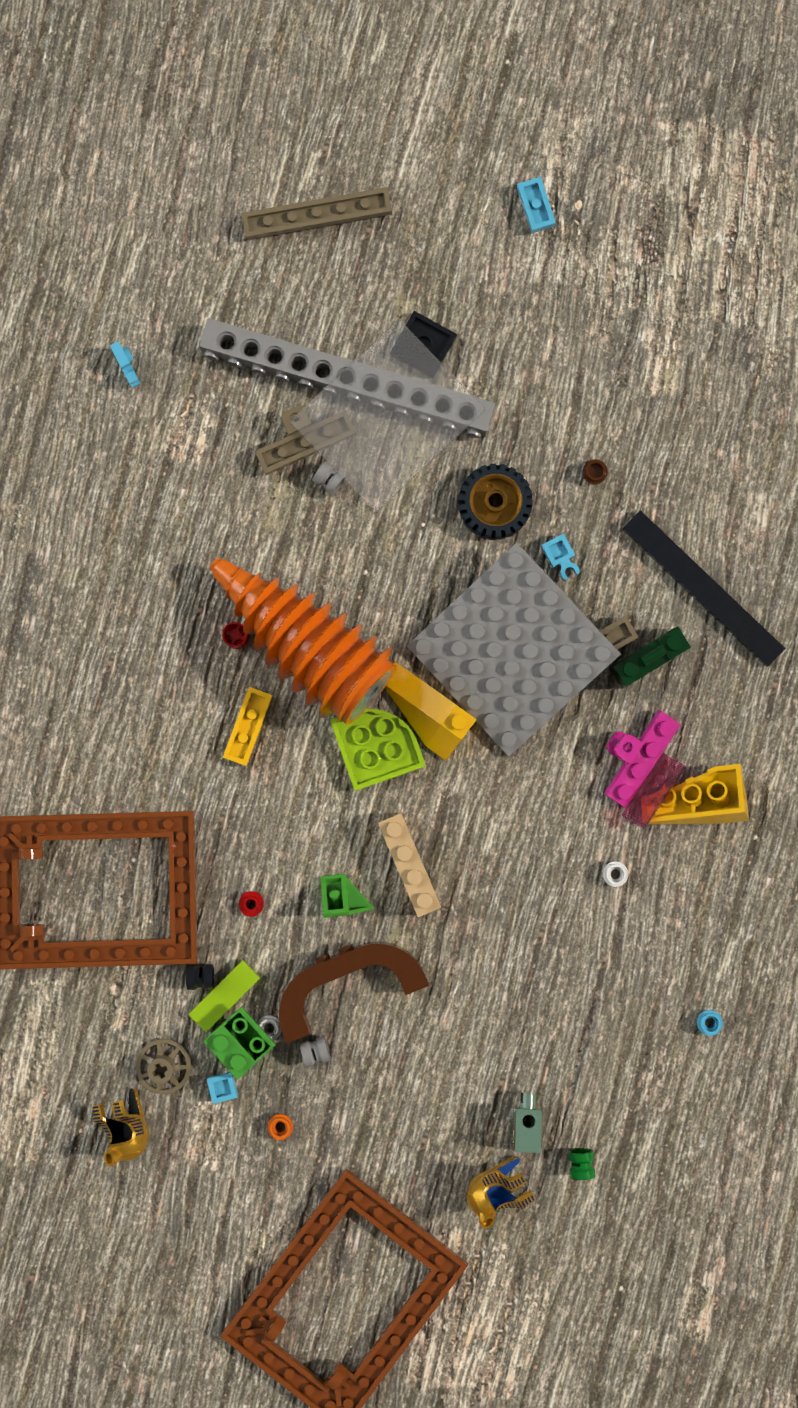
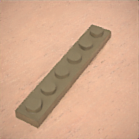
(316, 213)

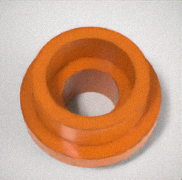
(274, 1132)

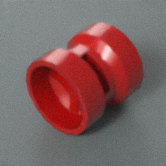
(233, 632)

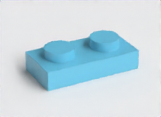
(536, 205)

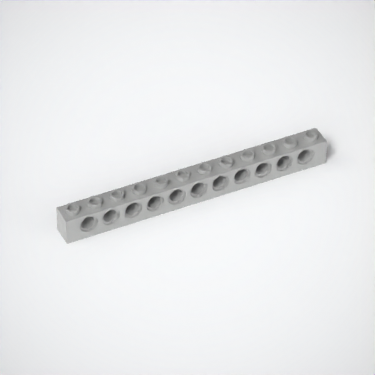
(217, 333)

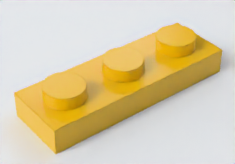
(247, 726)

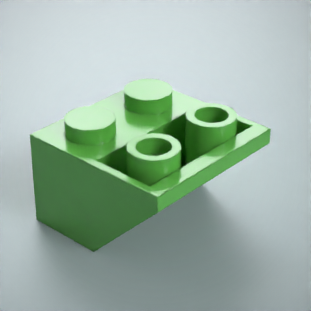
(239, 1042)

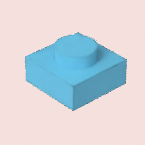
(222, 1087)

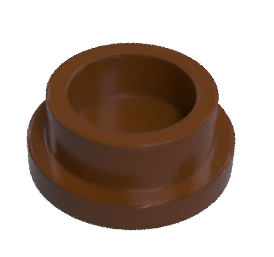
(594, 472)

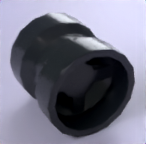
(200, 977)

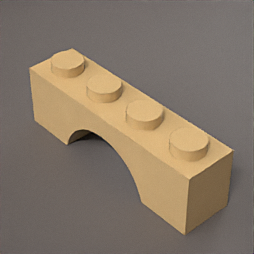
(409, 865)

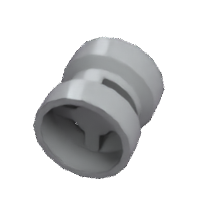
(328, 478)
(320, 1048)

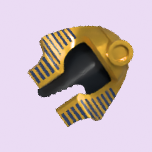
(127, 1133)

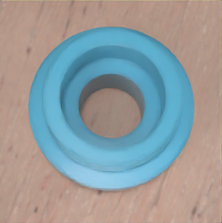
(717, 1022)

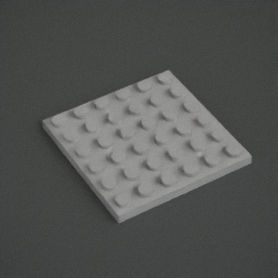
(513, 649)

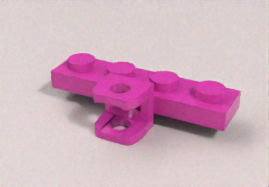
(638, 756)

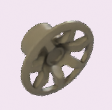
(162, 1067)

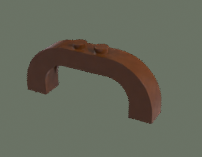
(326, 969)

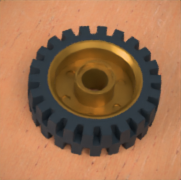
(498, 482)

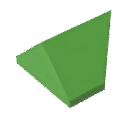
(341, 897)

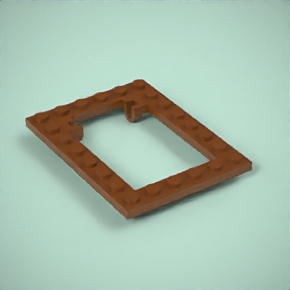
(23, 839)
(345, 1389)

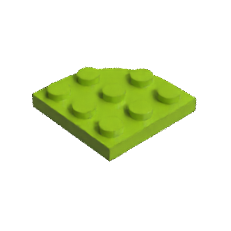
(377, 747)

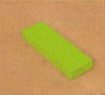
(224, 995)

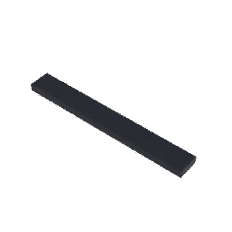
(703, 588)

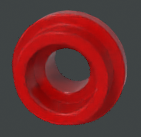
(258, 900)

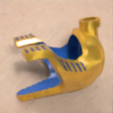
(487, 1193)

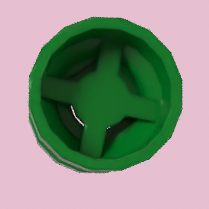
(581, 1164)

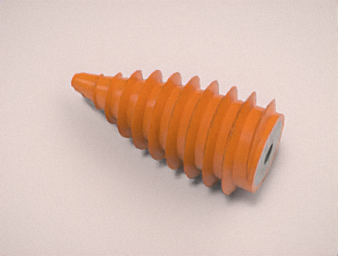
(308, 643)

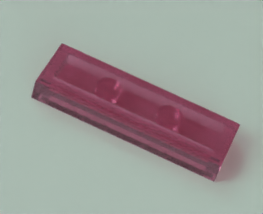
(653, 791)

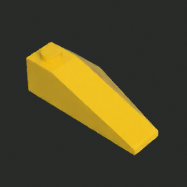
(431, 714)
(706, 799)

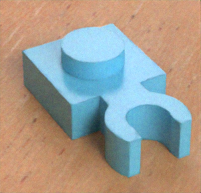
(124, 358)
(558, 553)

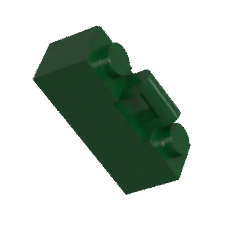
(650, 657)

